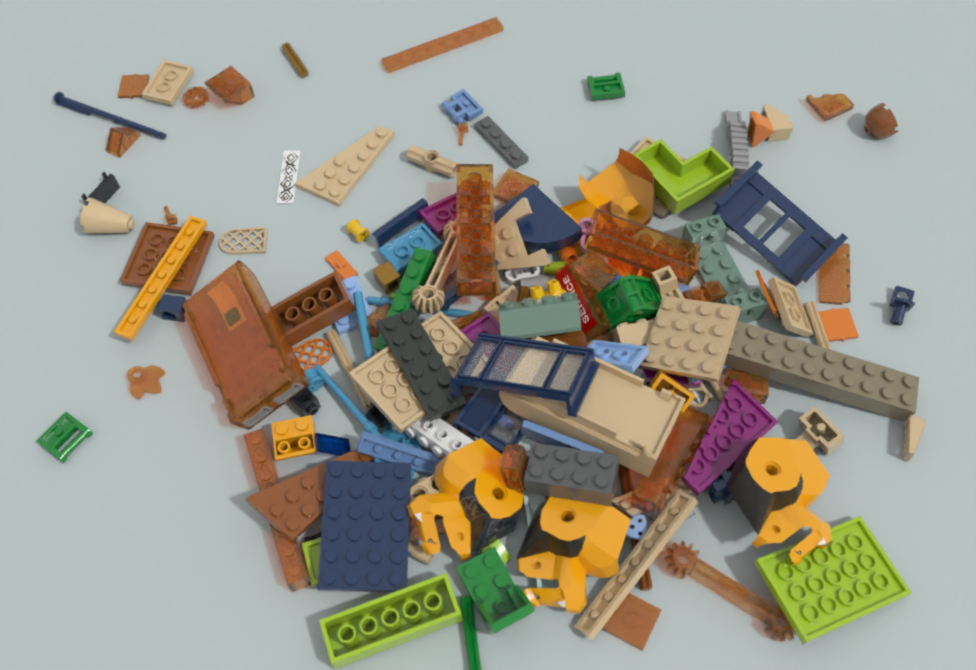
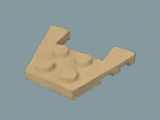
(509, 245)

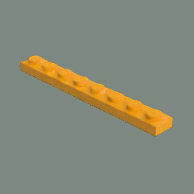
(160, 278)

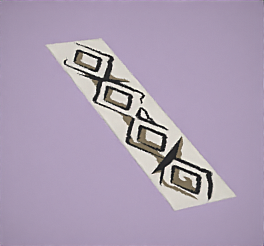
(288, 176)

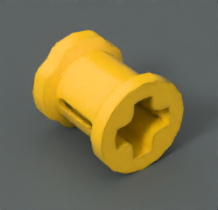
(357, 230)

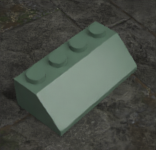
(540, 316)

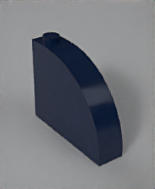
(546, 226)

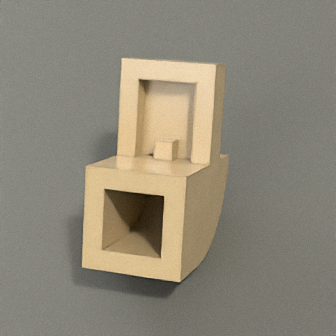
(666, 282)

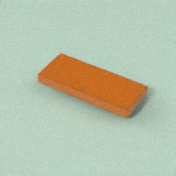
(341, 265)

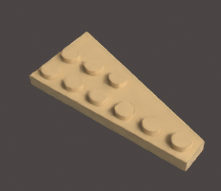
(341, 174)

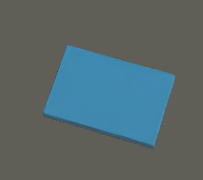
(401, 249)

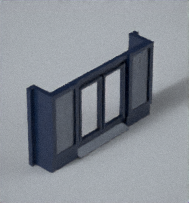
(747, 198)

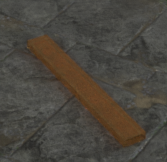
(442, 45)

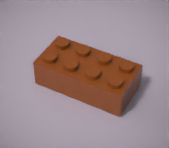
(314, 308)

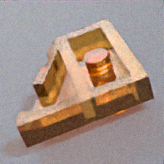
(830, 105)

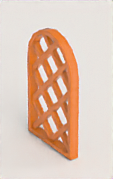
(767, 294)
(308, 343)

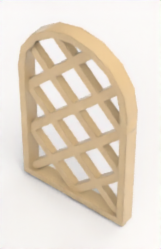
(242, 230)

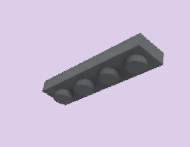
(501, 142)

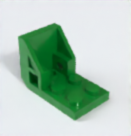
(629, 300)
(494, 591)

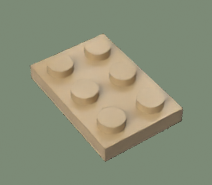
(167, 82)
(790, 307)

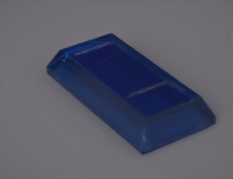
(331, 444)

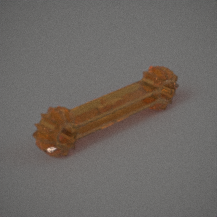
(728, 589)

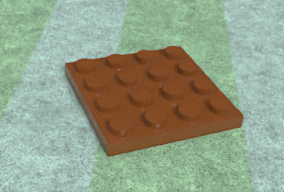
(150, 249)

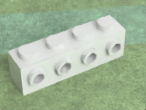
(438, 436)

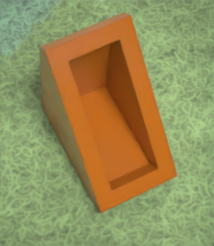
(758, 128)

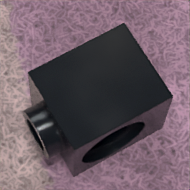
(310, 408)

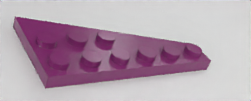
(733, 427)

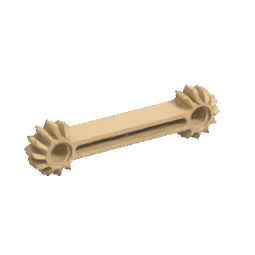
(430, 297)

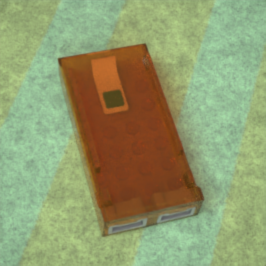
(244, 346)

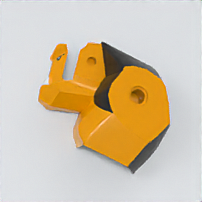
(774, 488)
(567, 544)

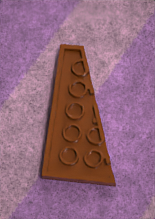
(298, 500)

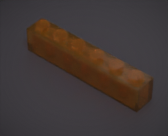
(678, 450)

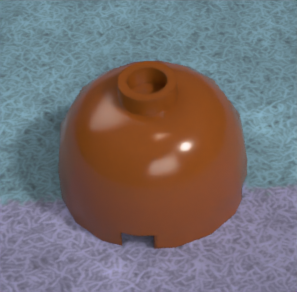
(880, 122)

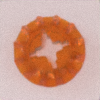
(190, 94)

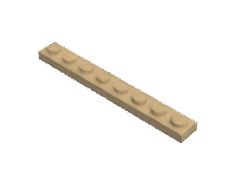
(635, 565)

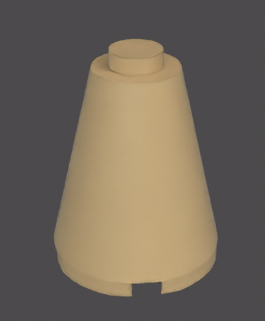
(102, 218)

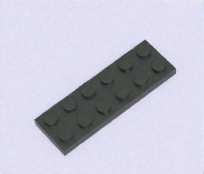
(420, 364)

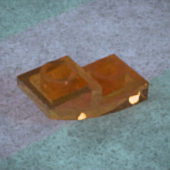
(708, 292)

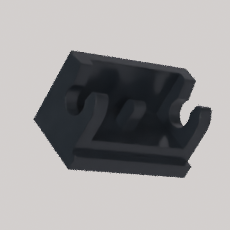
(104, 190)

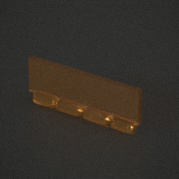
(835, 277)

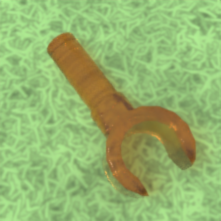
(463, 128)
(171, 218)

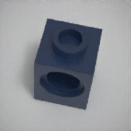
(171, 308)

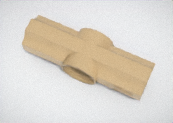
(431, 161)

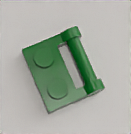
(606, 86)
(60, 433)

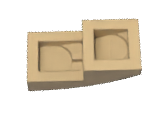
(508, 295)

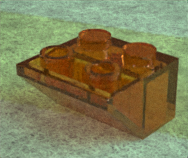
(231, 86)

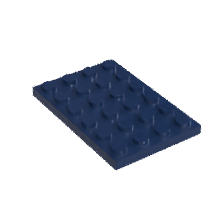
(365, 527)

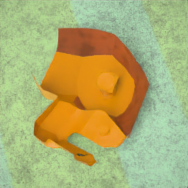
(620, 189)

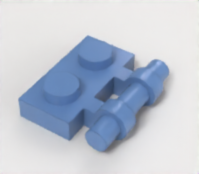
(465, 103)

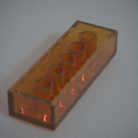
(641, 245)

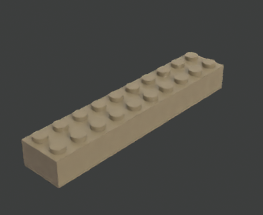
(823, 371)

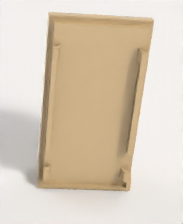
(615, 416)

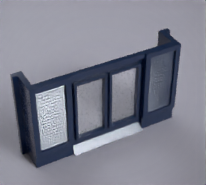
(492, 421)

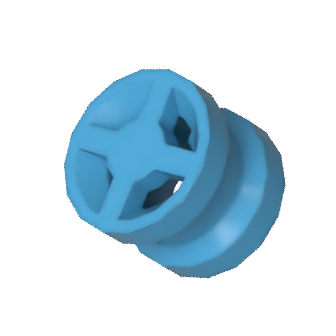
(314, 379)

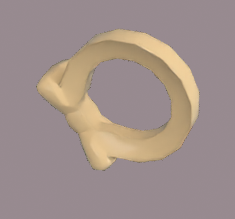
(708, 396)

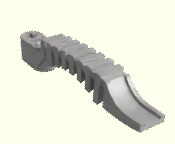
(738, 144)

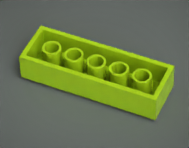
(390, 621)

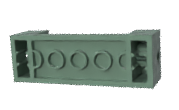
(717, 264)

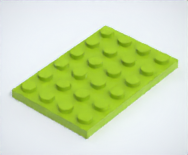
(833, 582)

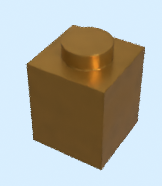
(387, 277)

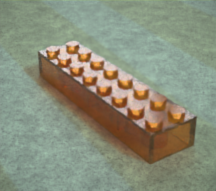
(475, 230)

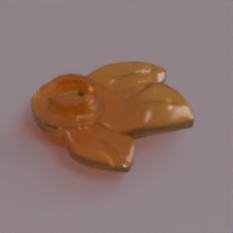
(147, 382)

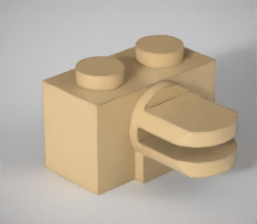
(819, 431)

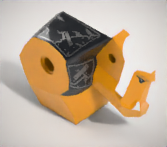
(471, 500)

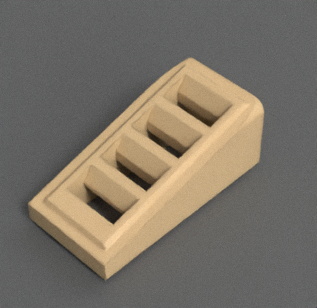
(912, 432)

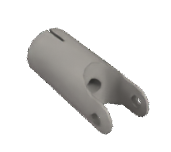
(537, 280)

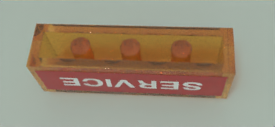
(593, 318)

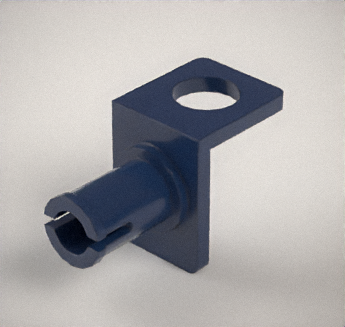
(901, 305)

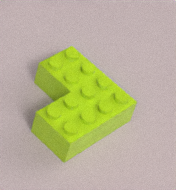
(686, 182)

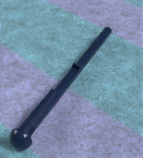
(86, 109)

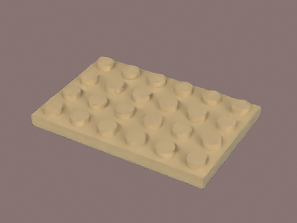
(386, 384)

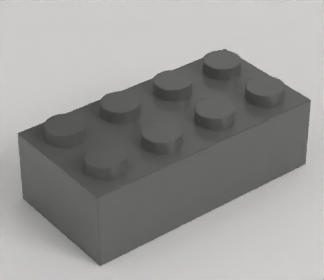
(572, 474)

